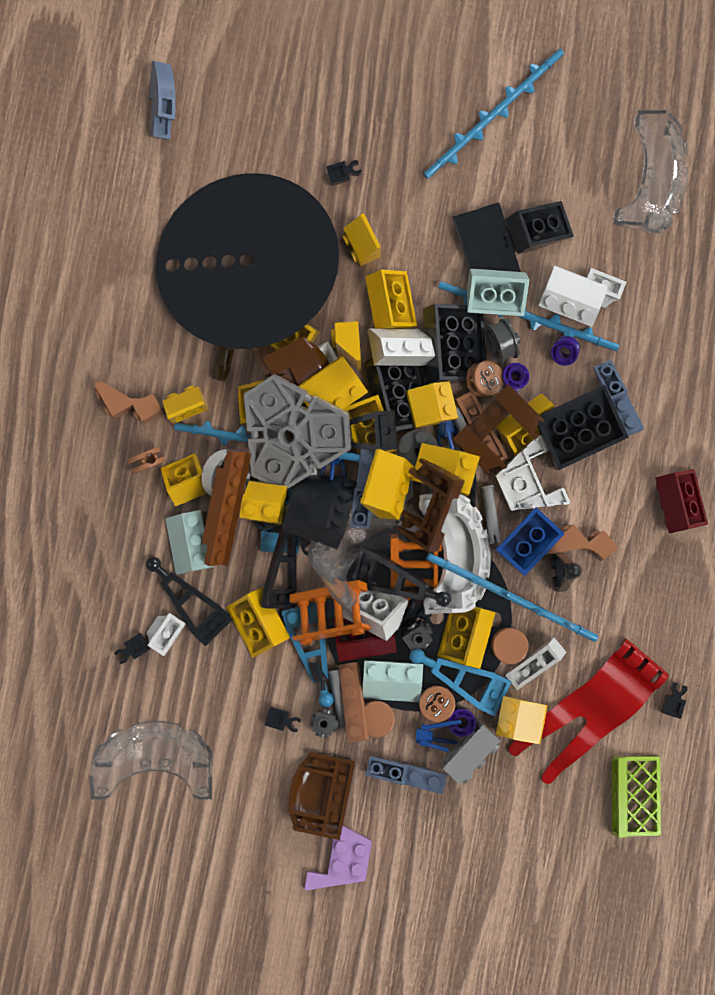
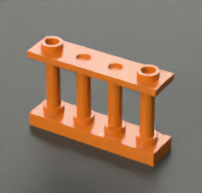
(397, 546)
(320, 596)

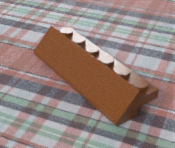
(225, 506)

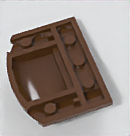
(296, 361)
(320, 795)

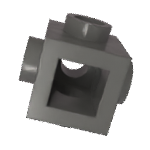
(417, 634)
(324, 714)

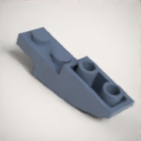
(163, 100)
(608, 375)
(360, 515)
(406, 774)

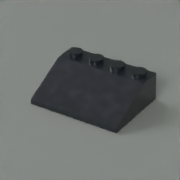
(456, 340)
(391, 385)
(581, 428)
(320, 509)

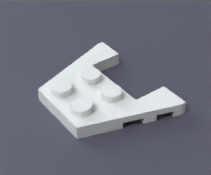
(521, 483)

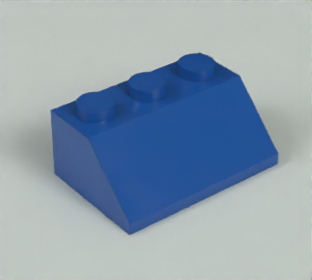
(529, 541)

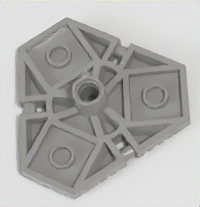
(318, 432)

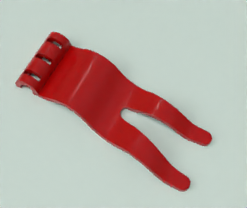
(603, 701)

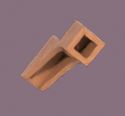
(119, 404)
(573, 539)

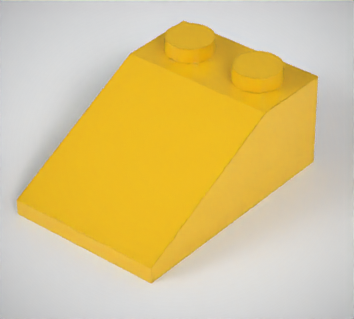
(454, 461)

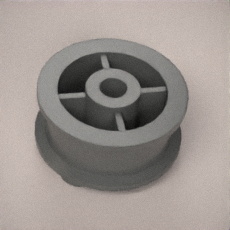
(502, 340)
(411, 442)

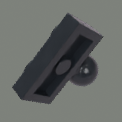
(413, 610)

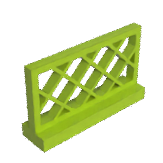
(620, 799)

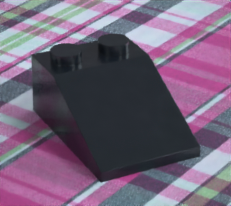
(539, 227)

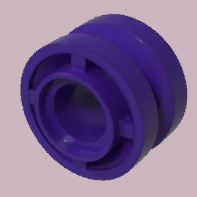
(562, 358)
(521, 372)
(471, 722)

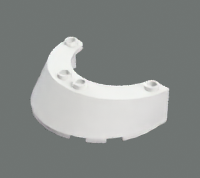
(465, 546)

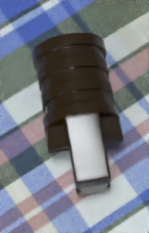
(222, 363)

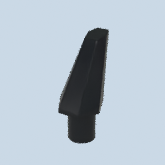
(318, 675)

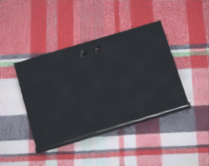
(486, 239)

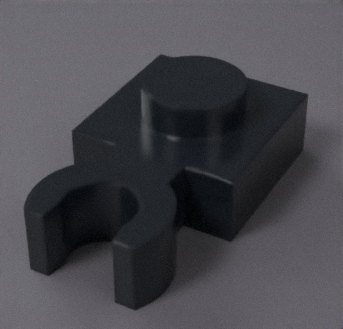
(340, 173)
(134, 647)
(673, 704)
(279, 719)

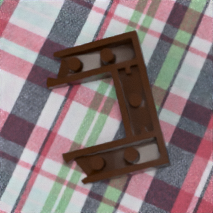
(505, 403)
(446, 487)

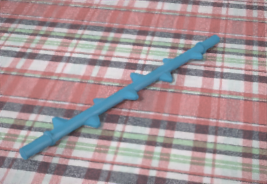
(501, 109)
(536, 321)
(240, 435)
(579, 630)

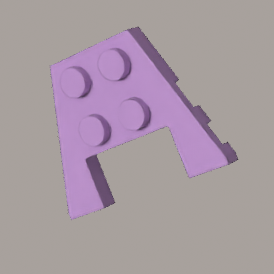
(347, 862)

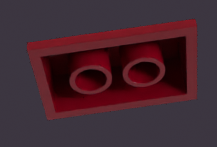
(681, 501)
(362, 646)

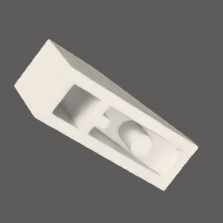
(536, 663)

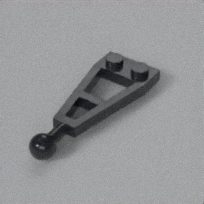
(384, 430)
(366, 570)
(564, 571)
(280, 597)
(212, 624)

